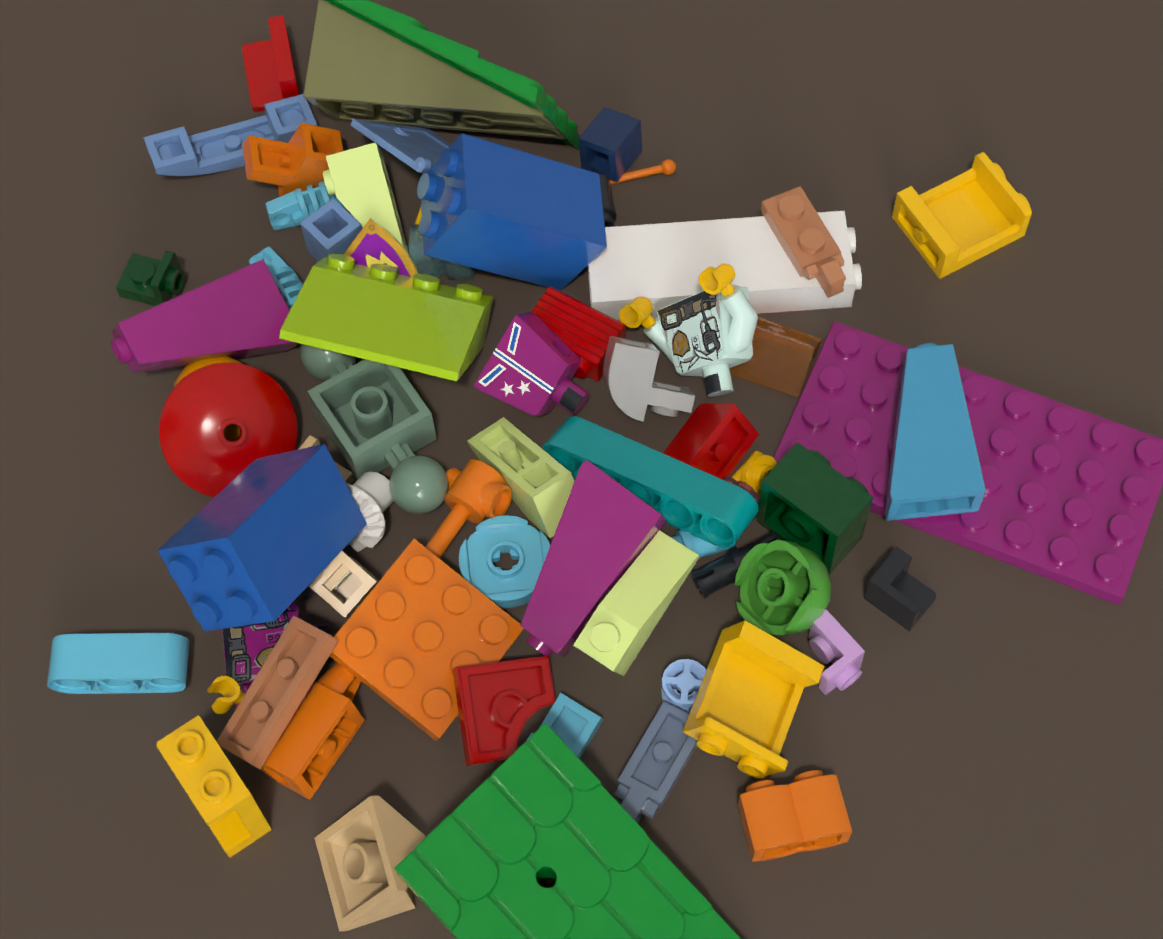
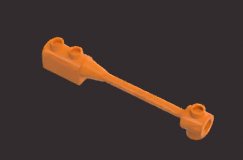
(326, 715)

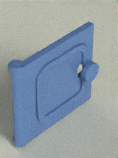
(412, 145)

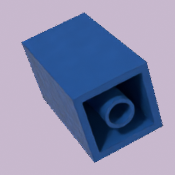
(511, 213)
(263, 538)

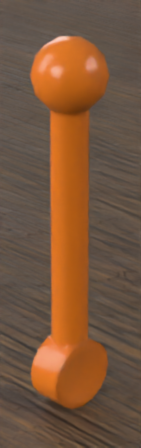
(667, 167)

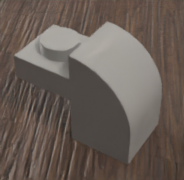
(629, 380)

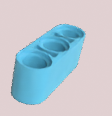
(118, 663)

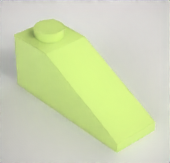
(364, 187)
(536, 479)
(636, 603)

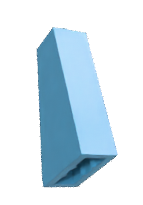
(933, 442)

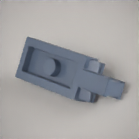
(655, 763)

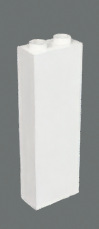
(667, 259)

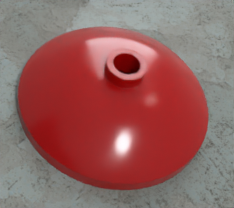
(208, 402)

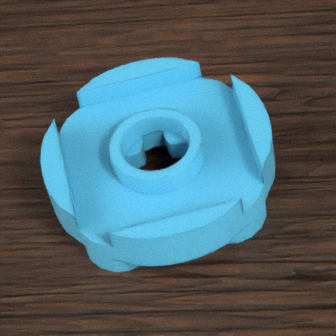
(485, 546)

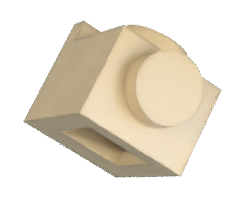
(344, 584)

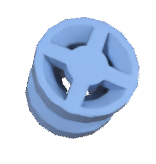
(684, 676)

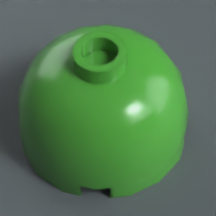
(782, 587)

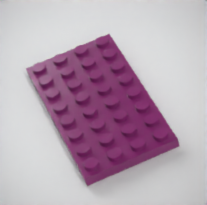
(1060, 483)

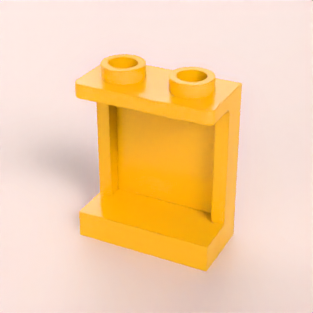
(963, 217)
(750, 698)
(213, 786)

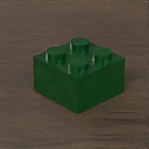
(814, 505)

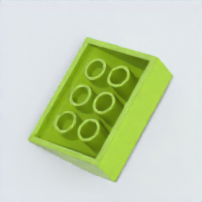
(389, 317)

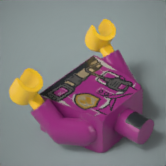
(245, 654)

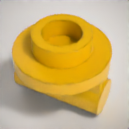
(755, 470)

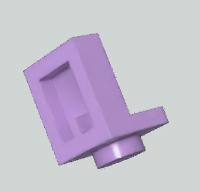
(835, 645)

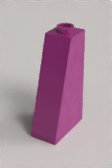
(226, 317)
(591, 550)

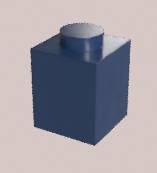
(610, 143)

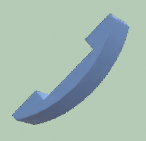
(221, 148)

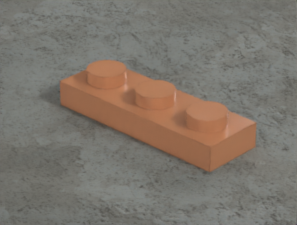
(276, 692)

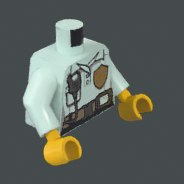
(703, 331)

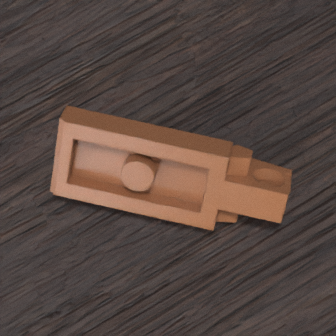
(805, 239)

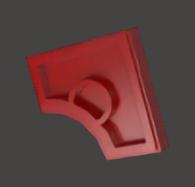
(497, 702)

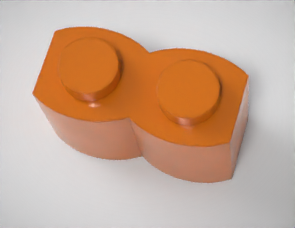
(793, 816)

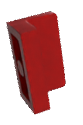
(270, 67)
(713, 439)

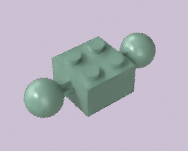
(377, 424)

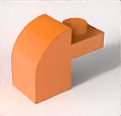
(291, 163)

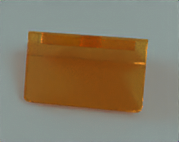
(779, 357)

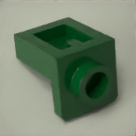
(151, 279)

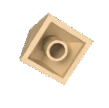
(360, 862)

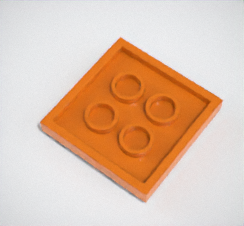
(416, 631)

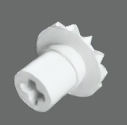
(373, 498)

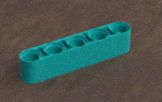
(676, 490)

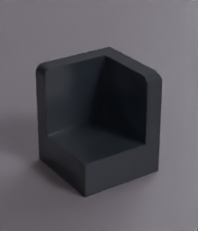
(898, 592)

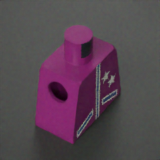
(533, 369)

